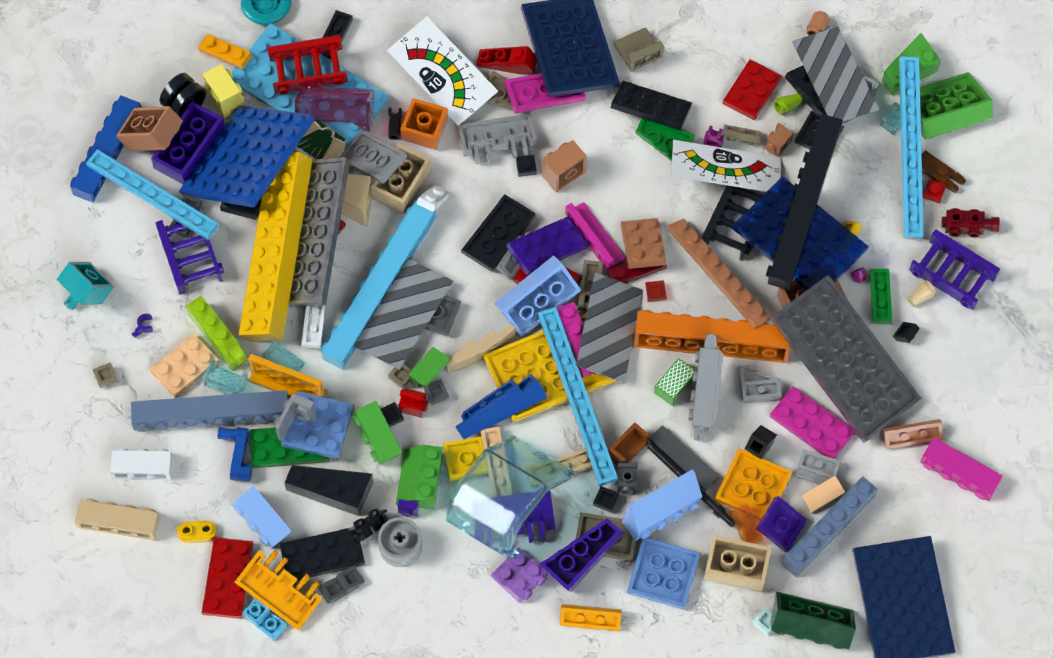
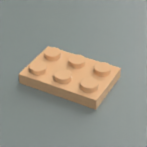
(183, 365)

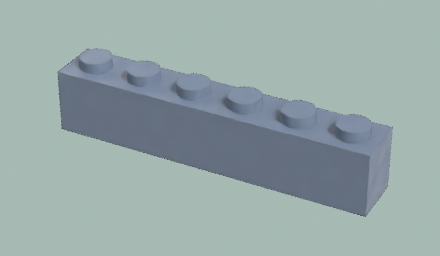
(829, 526)

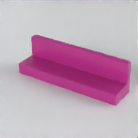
(596, 236)

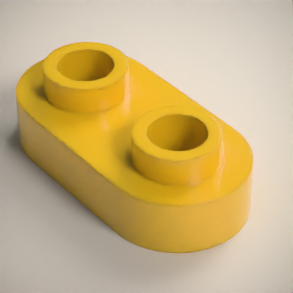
(196, 531)

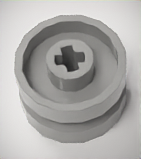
(402, 531)

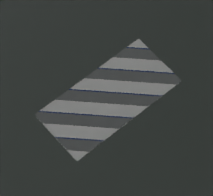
(835, 75)
(403, 313)
(609, 327)

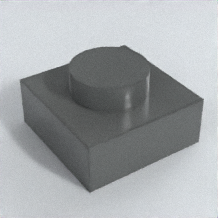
(436, 392)

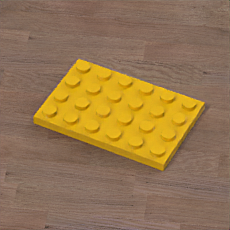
(534, 357)

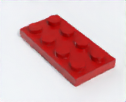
(226, 564)

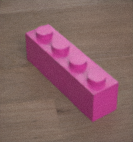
(961, 469)

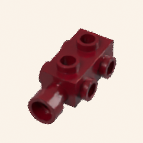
(968, 222)

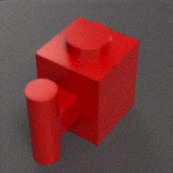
(413, 402)

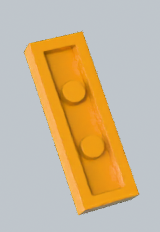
(225, 51)
(590, 617)

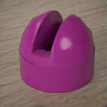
(859, 275)

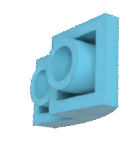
(264, 619)

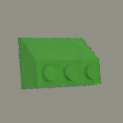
(420, 475)

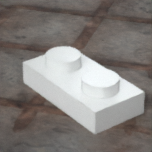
(433, 198)

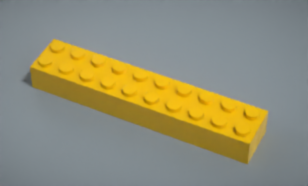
(275, 252)

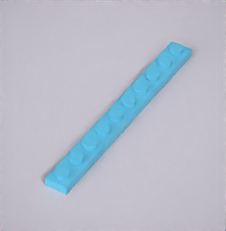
(911, 147)
(577, 397)

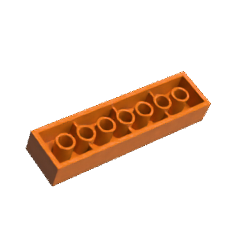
(688, 334)

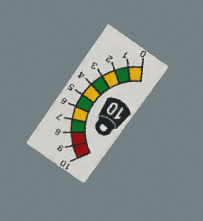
(442, 70)
(725, 166)

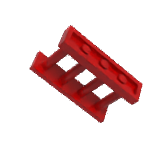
(304, 48)

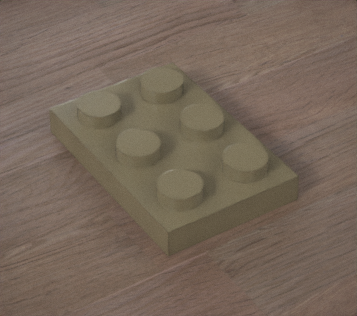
(624, 546)

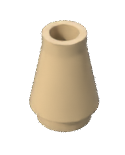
(922, 293)

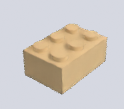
(404, 182)
(737, 563)

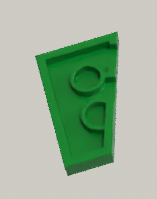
(661, 136)

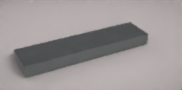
(683, 457)

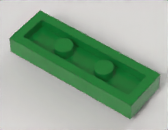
(880, 296)

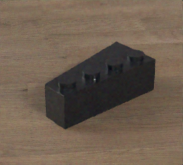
(331, 487)

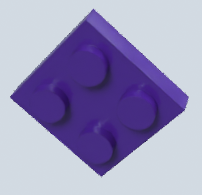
(781, 524)

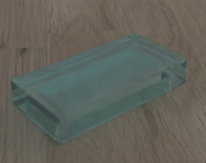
(281, 356)

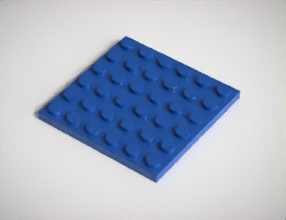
(247, 155)

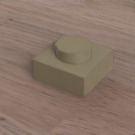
(105, 375)
(400, 376)

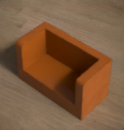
(629, 444)

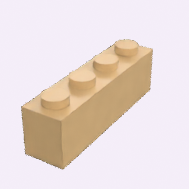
(117, 519)

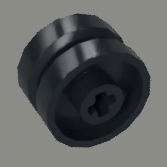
(181, 92)

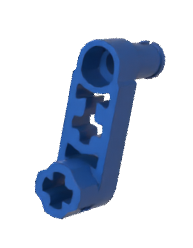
(239, 470)

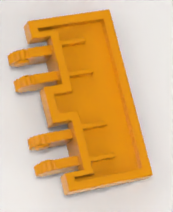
(278, 591)

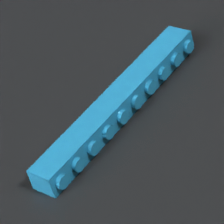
(372, 291)

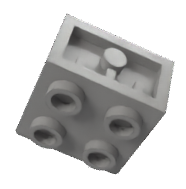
(295, 406)

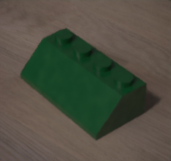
(813, 620)

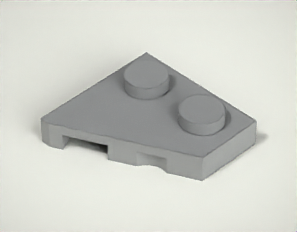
(758, 386)

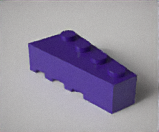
(578, 558)

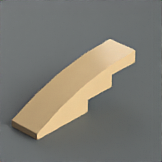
(474, 351)

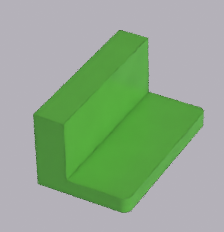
(428, 367)

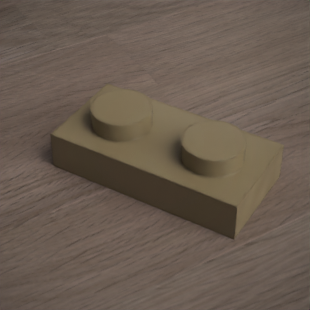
(747, 135)

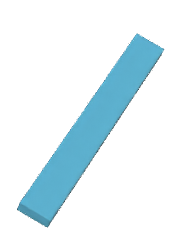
(152, 194)

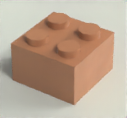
(564, 165)

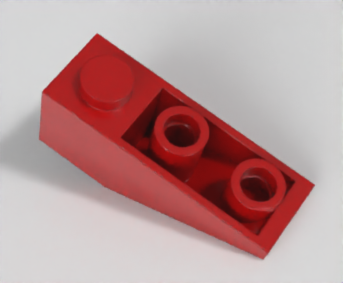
(508, 59)

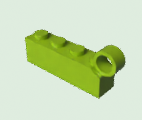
(216, 333)

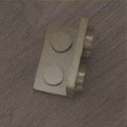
(639, 49)

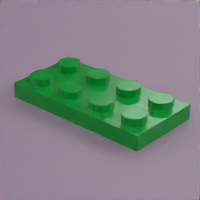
(268, 451)

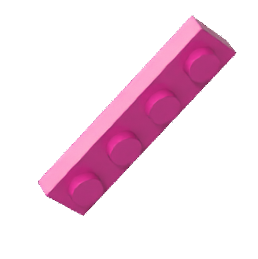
(574, 329)

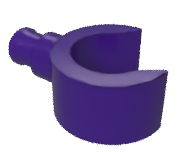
(141, 329)

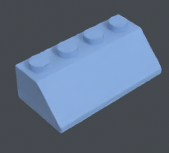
(541, 290)
(662, 506)

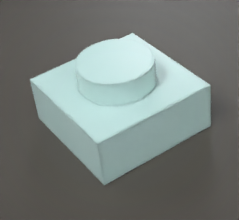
(763, 621)

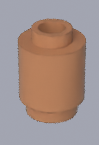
(818, 23)

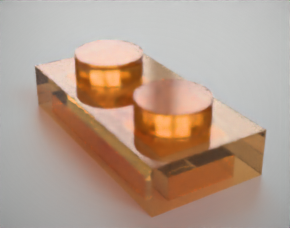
(745, 524)

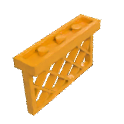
(279, 378)

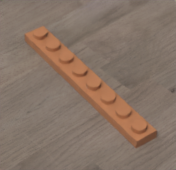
(719, 273)

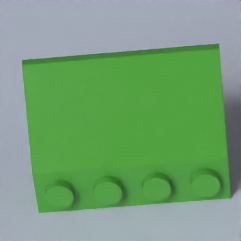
(953, 105)

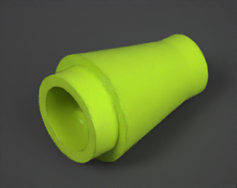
(786, 103)

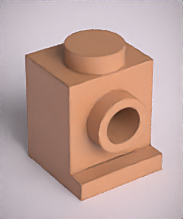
(779, 140)

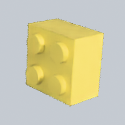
(222, 90)

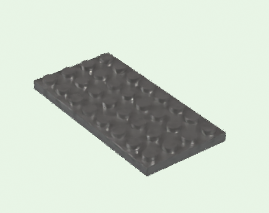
(319, 232)
(845, 358)

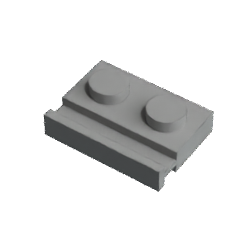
(816, 467)

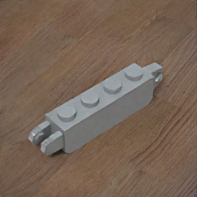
(707, 388)

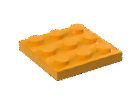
(752, 482)

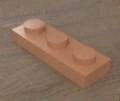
(912, 434)

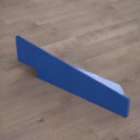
(500, 404)

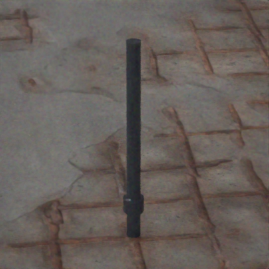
(718, 510)

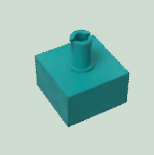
(84, 284)

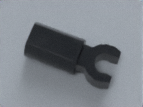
(394, 124)

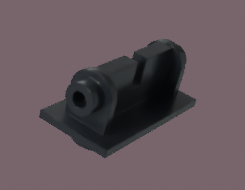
(362, 526)

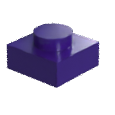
(408, 508)

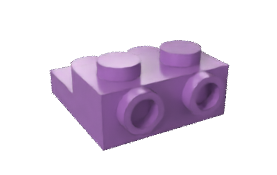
(520, 576)

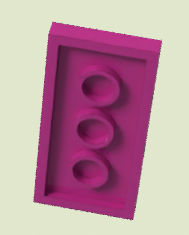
(529, 94)
(812, 423)

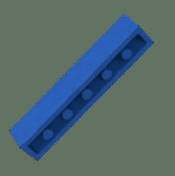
(89, 182)

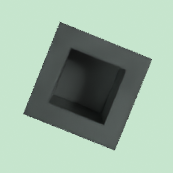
(760, 441)

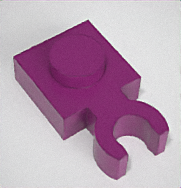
(713, 137)

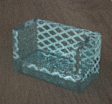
(224, 380)

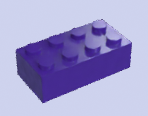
(189, 143)

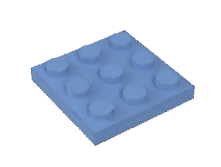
(327, 432)
(663, 573)

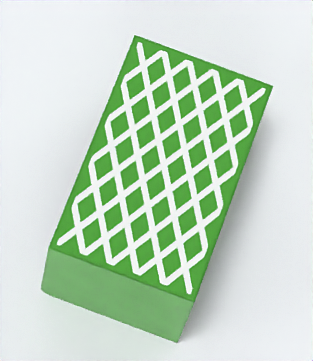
(674, 381)

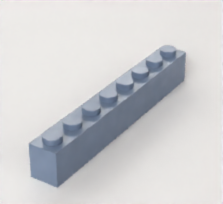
(207, 410)

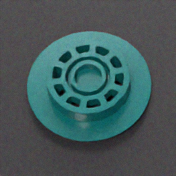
(265, 10)

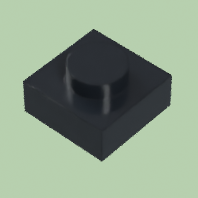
(526, 165)
(906, 332)
(392, 414)
(605, 499)

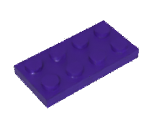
(556, 239)

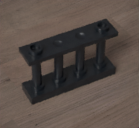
(717, 218)

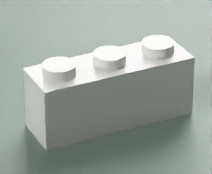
(141, 464)

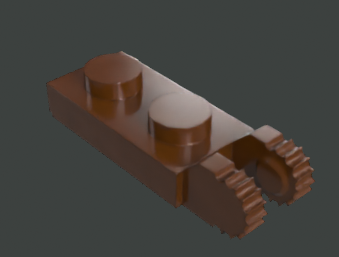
(940, 172)

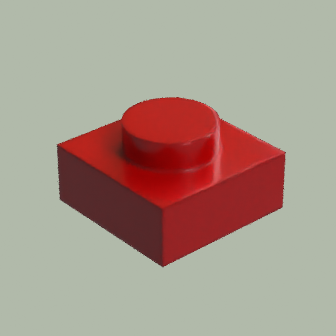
(934, 191)

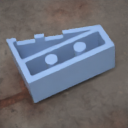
(261, 517)

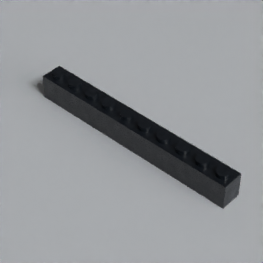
(805, 201)

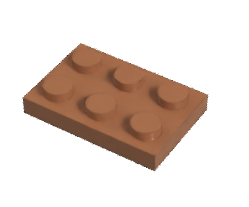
(643, 243)

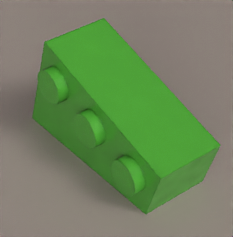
(928, 63)
(376, 433)

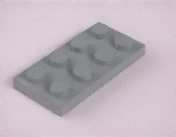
(373, 156)

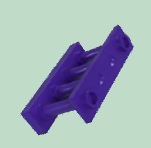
(955, 252)
(176, 263)

